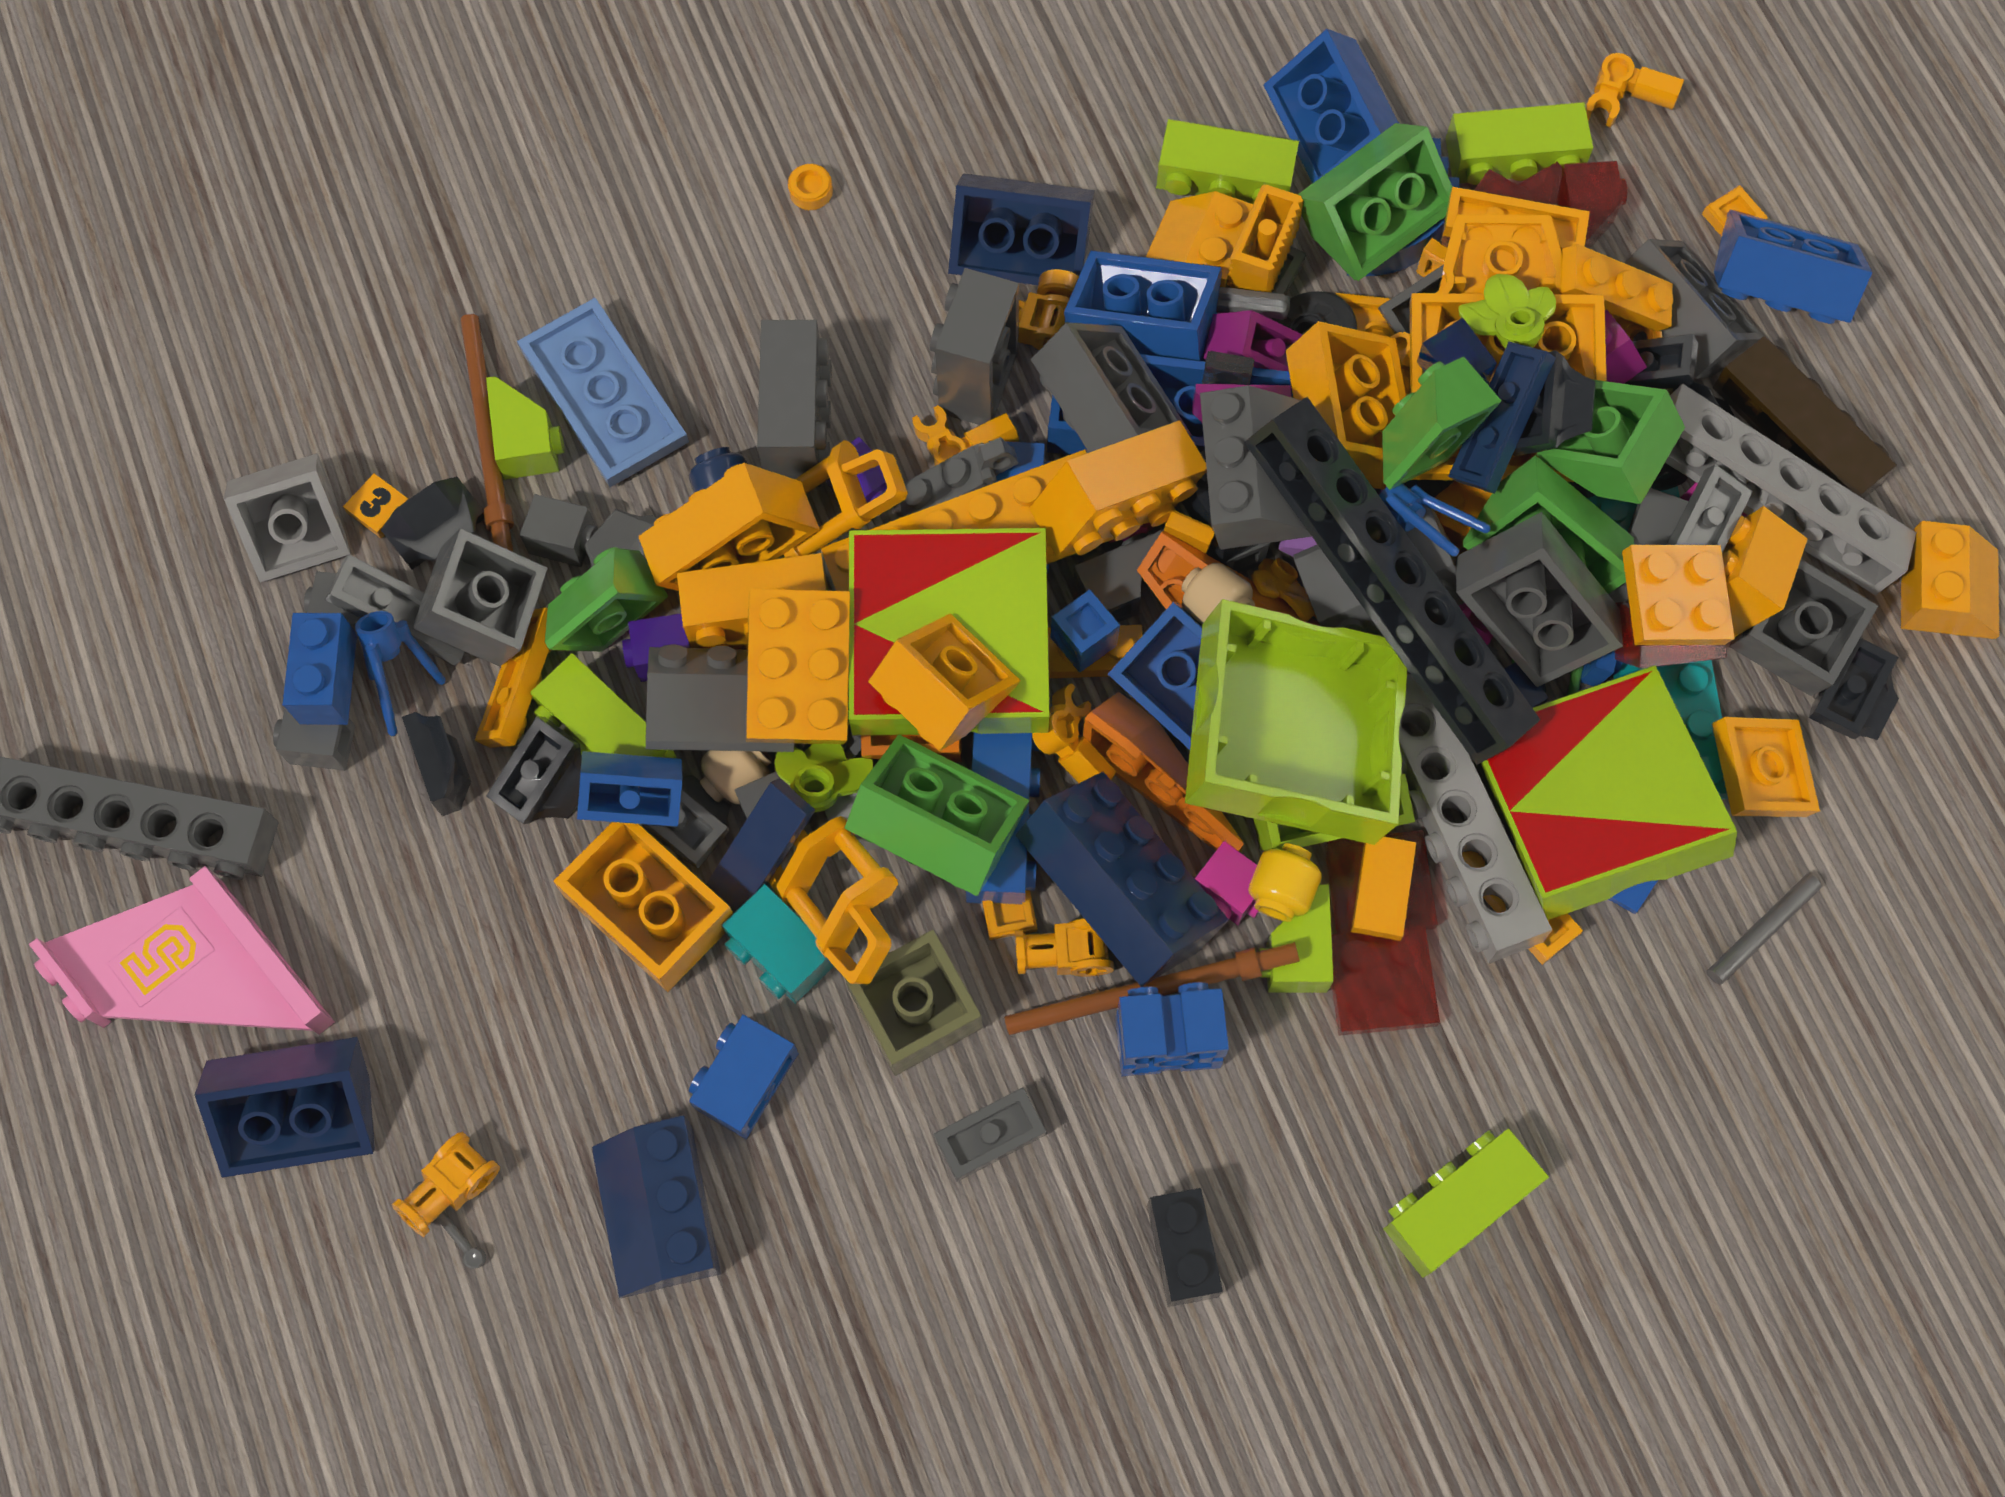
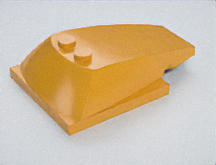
(1531, 252)

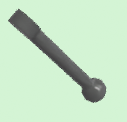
(472, 1257)

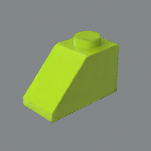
(521, 433)
(1313, 946)

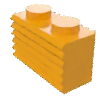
(1265, 240)

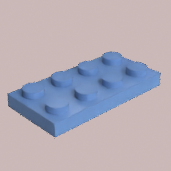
(603, 392)

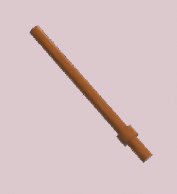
(497, 514)
(1246, 965)

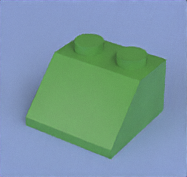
(1435, 420)
(1627, 443)
(601, 602)

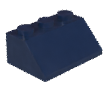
(1019, 228)
(287, 1107)
(655, 1207)

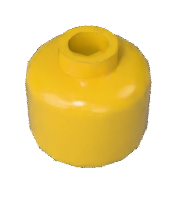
(1285, 882)

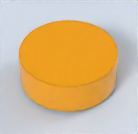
(810, 186)
(1057, 282)

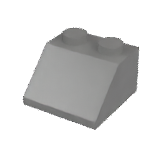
(287, 517)

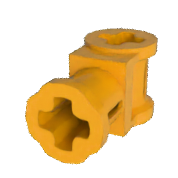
(1038, 318)
(1064, 949)
(451, 1179)

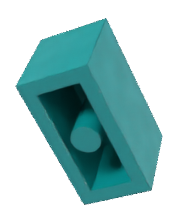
(777, 944)

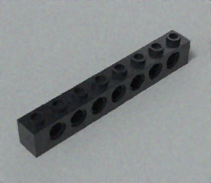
(1392, 581)

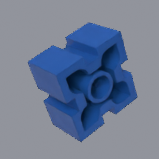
(1171, 1030)

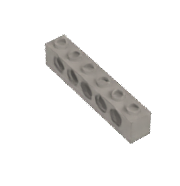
(1838, 523)
(1482, 832)

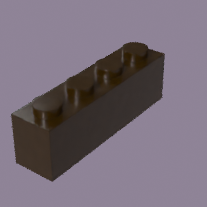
(1801, 418)

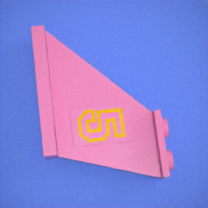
(182, 962)

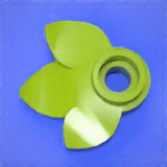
(1510, 311)
(822, 769)

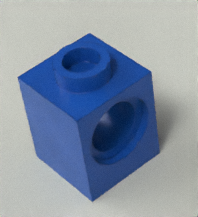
(1084, 631)

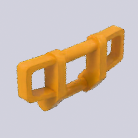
(842, 469)
(853, 905)

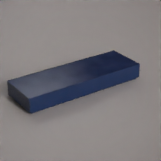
(1491, 446)
(760, 844)

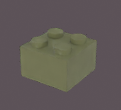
(916, 1003)

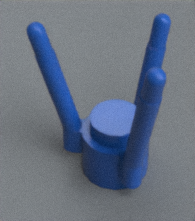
(1408, 511)
(381, 643)

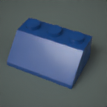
(1329, 102)
(1790, 268)
(1156, 301)

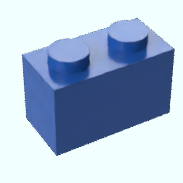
(320, 669)
(630, 789)
(742, 1075)

